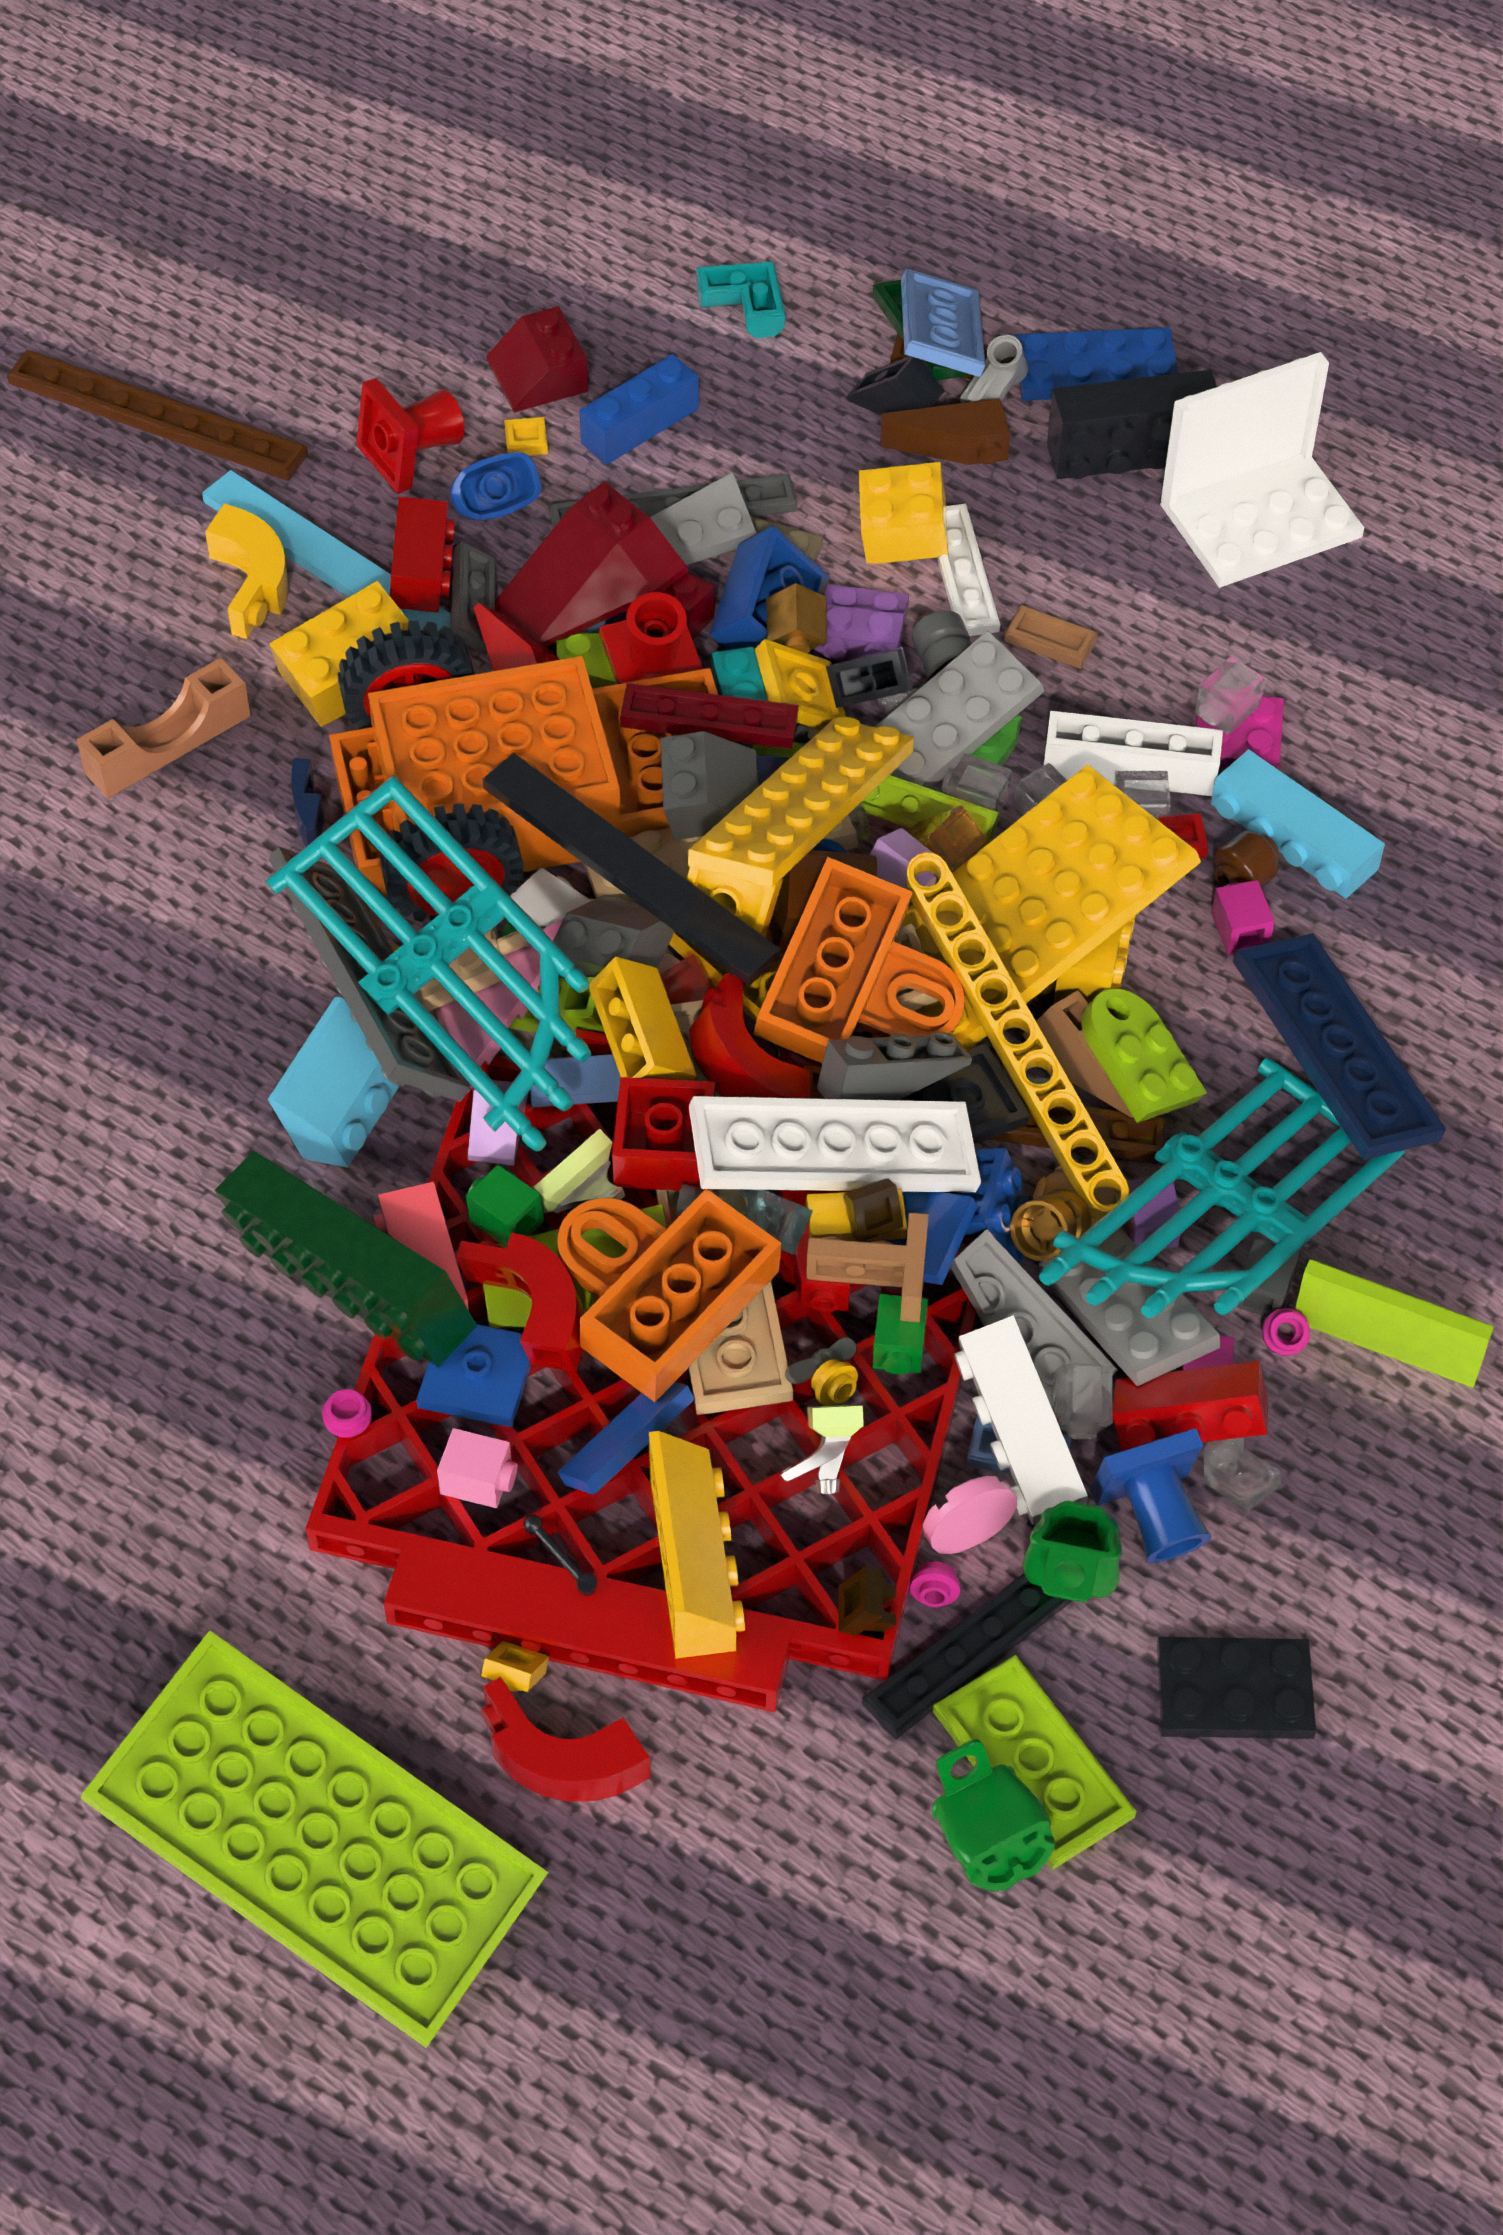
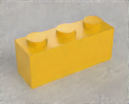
(640, 1022)

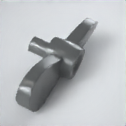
(805, 1369)

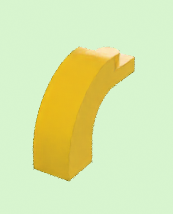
(255, 548)

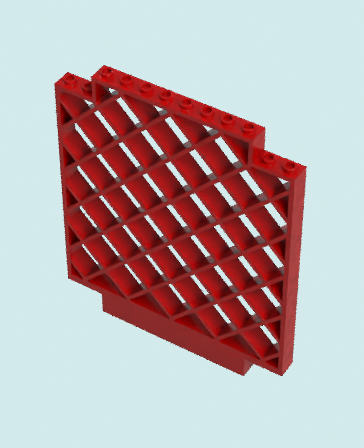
(624, 1627)

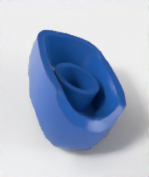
(495, 486)

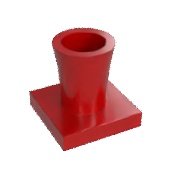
(394, 434)
(650, 640)

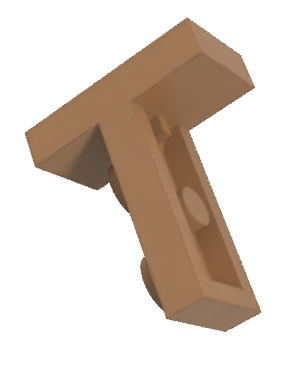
(875, 1263)

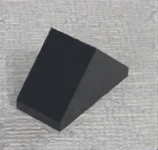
(868, 677)

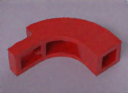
(732, 1056)
(532, 1268)
(560, 1767)

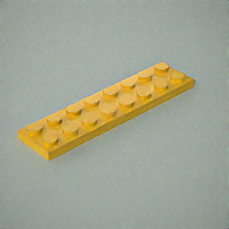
(801, 802)

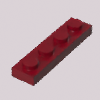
(723, 716)

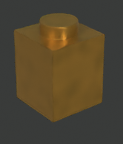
(797, 618)

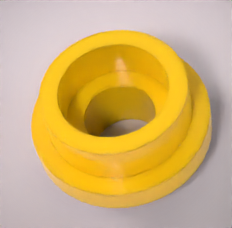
(834, 1382)

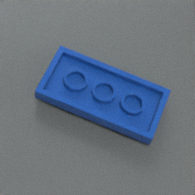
(1093, 357)

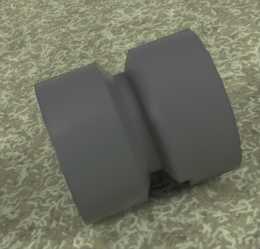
(940, 640)

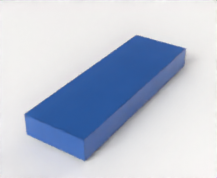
(623, 1439)

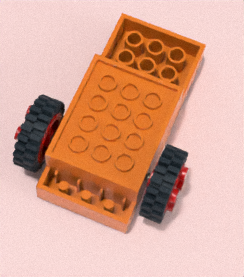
(447, 728)

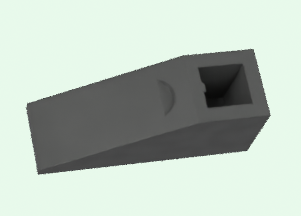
(888, 1065)

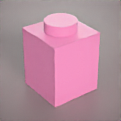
(476, 1468)

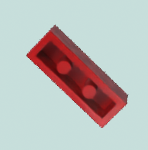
(421, 554)
(1215, 1400)

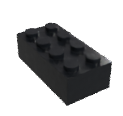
(1117, 423)

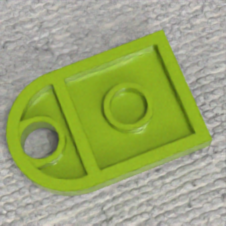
(1139, 1055)

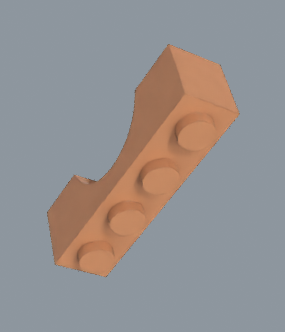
(206, 707)

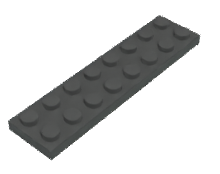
(394, 1038)

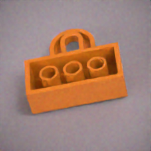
(848, 969)
(670, 1286)

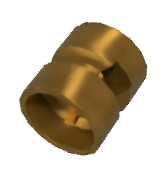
(1043, 1218)

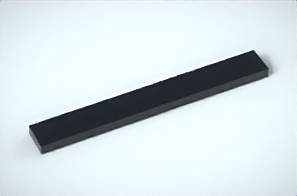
(632, 869)

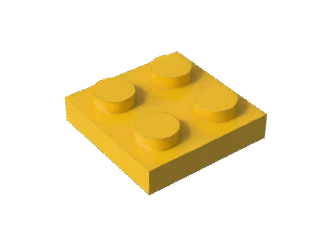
(798, 680)

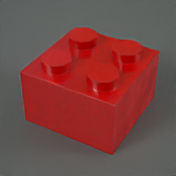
(655, 1133)

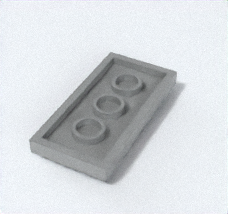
(961, 709)
(1136, 1343)

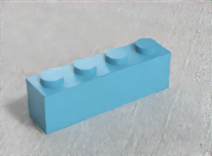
(1298, 823)

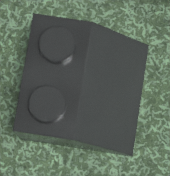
(704, 780)
(611, 929)

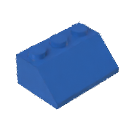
(760, 569)

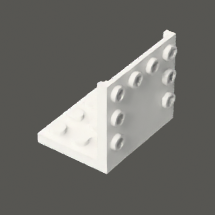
(1246, 475)

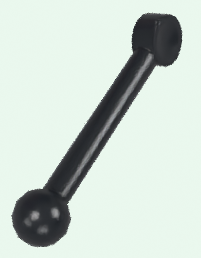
(585, 1582)

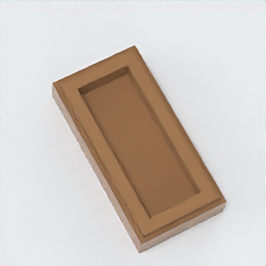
(1050, 636)

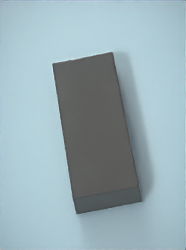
(471, 584)

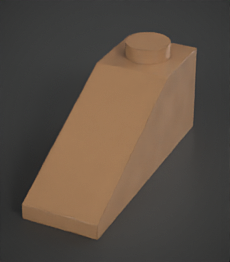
(1064, 1034)

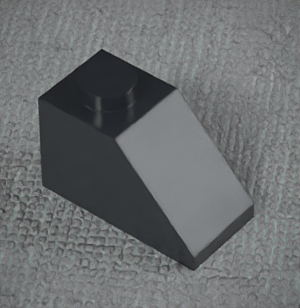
(897, 387)

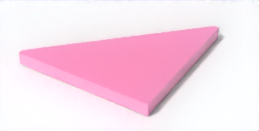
(498, 1000)

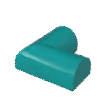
(748, 285)

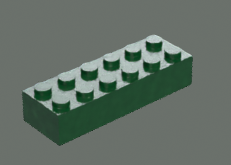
(345, 1259)

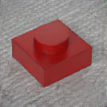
(1190, 829)

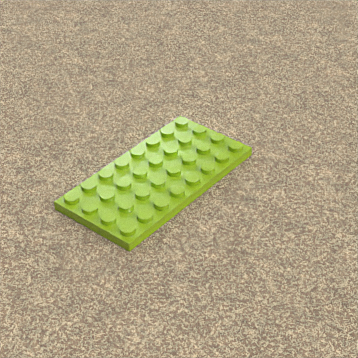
(315, 1837)

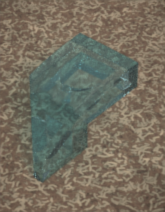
(777, 1216)

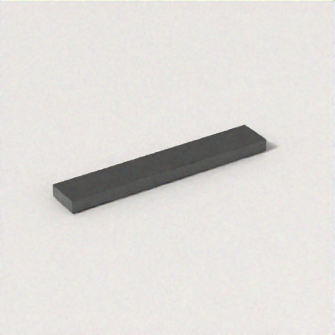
(761, 495)

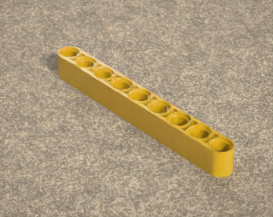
(1009, 1014)

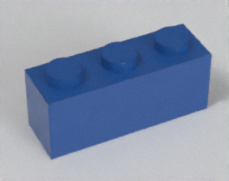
(639, 409)

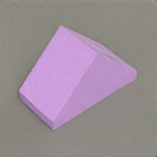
(484, 1143)

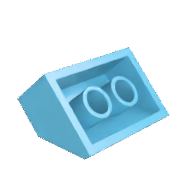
(332, 1090)

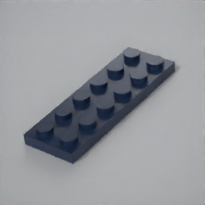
(1339, 1046)

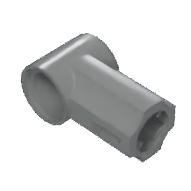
(998, 377)

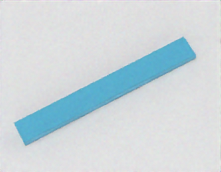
(311, 545)

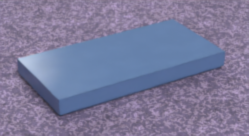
(942, 322)

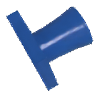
(1153, 1484)

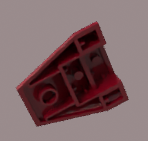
(590, 568)

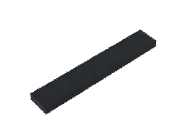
(961, 1655)

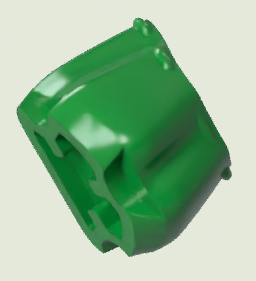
(1074, 1552)
(991, 1821)

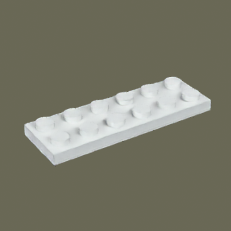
(832, 1144)

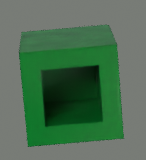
(504, 1205)
(897, 1342)

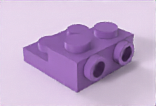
(862, 621)

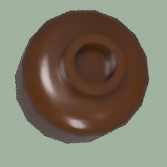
(1246, 859)

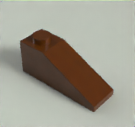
(953, 432)

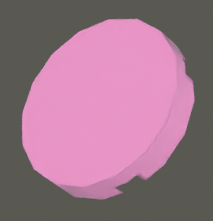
(971, 1515)

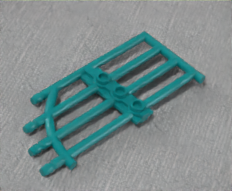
(438, 944)
(1226, 1186)

